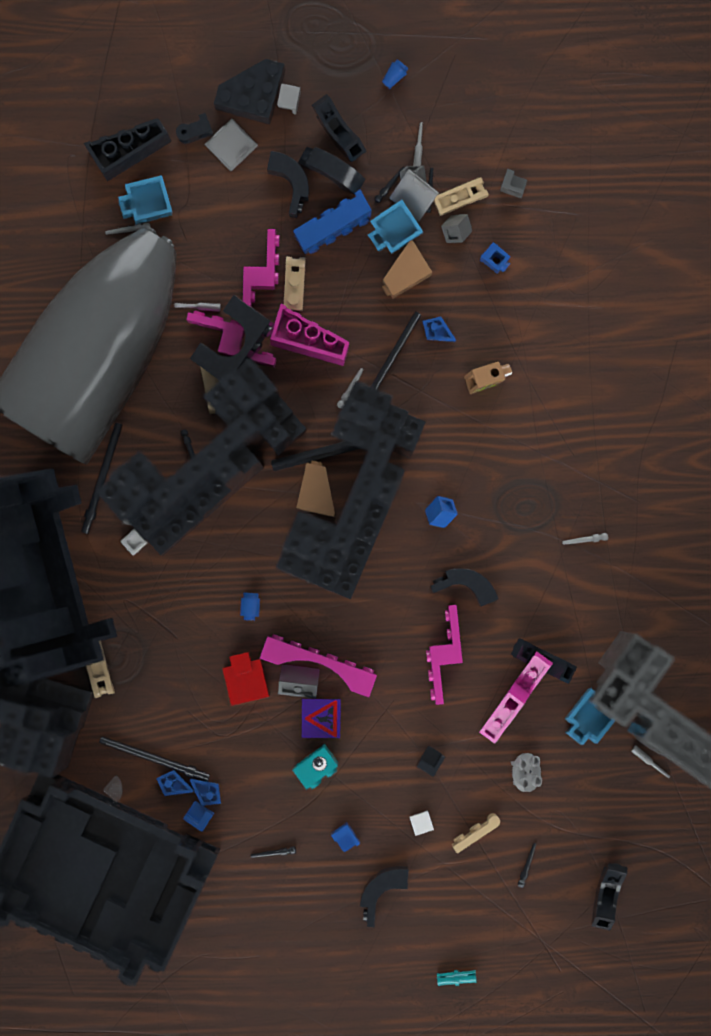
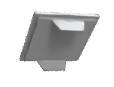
(231, 144)
(415, 194)

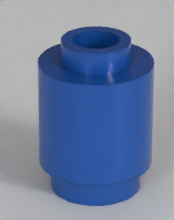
(250, 606)

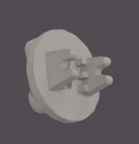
(526, 772)

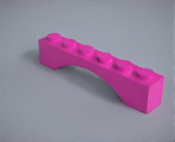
(357, 679)

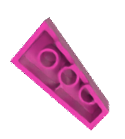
(307, 338)

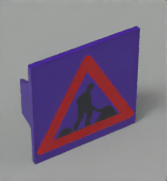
(321, 718)

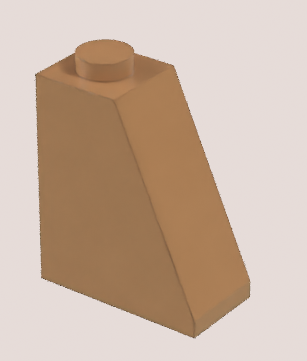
(406, 271)
(315, 491)

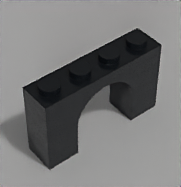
(255, 328)

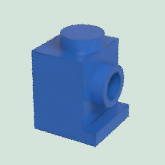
(492, 252)

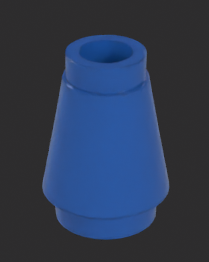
(395, 73)

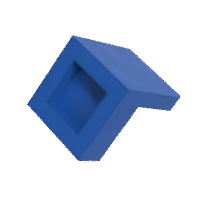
(441, 512)
(198, 816)
(345, 837)

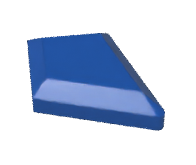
(437, 330)
(173, 784)
(207, 792)

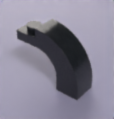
(337, 129)
(333, 168)
(289, 169)
(476, 582)
(559, 669)
(384, 880)
(607, 895)

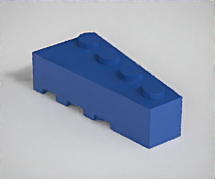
(333, 223)

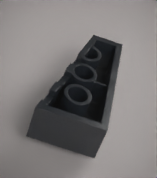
(128, 147)

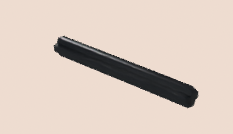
(312, 455)

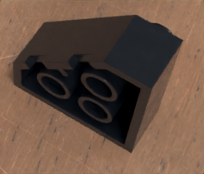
(252, 92)

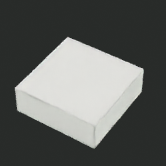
(133, 542)
(421, 823)

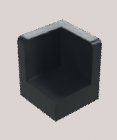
(430, 761)

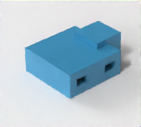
(145, 200)
(394, 228)
(587, 721)

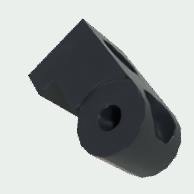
(194, 131)

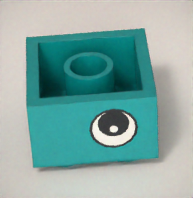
(315, 767)

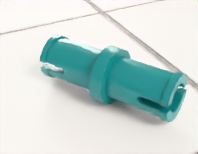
(456, 978)

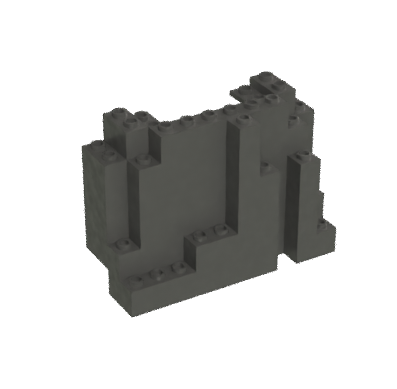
(625, 690)

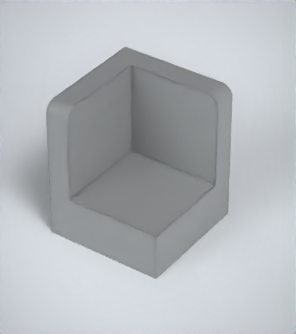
(289, 97)

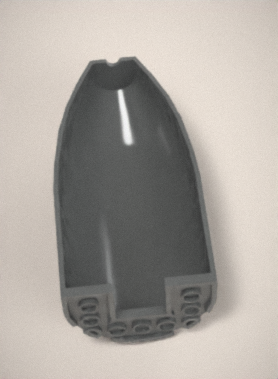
(92, 345)

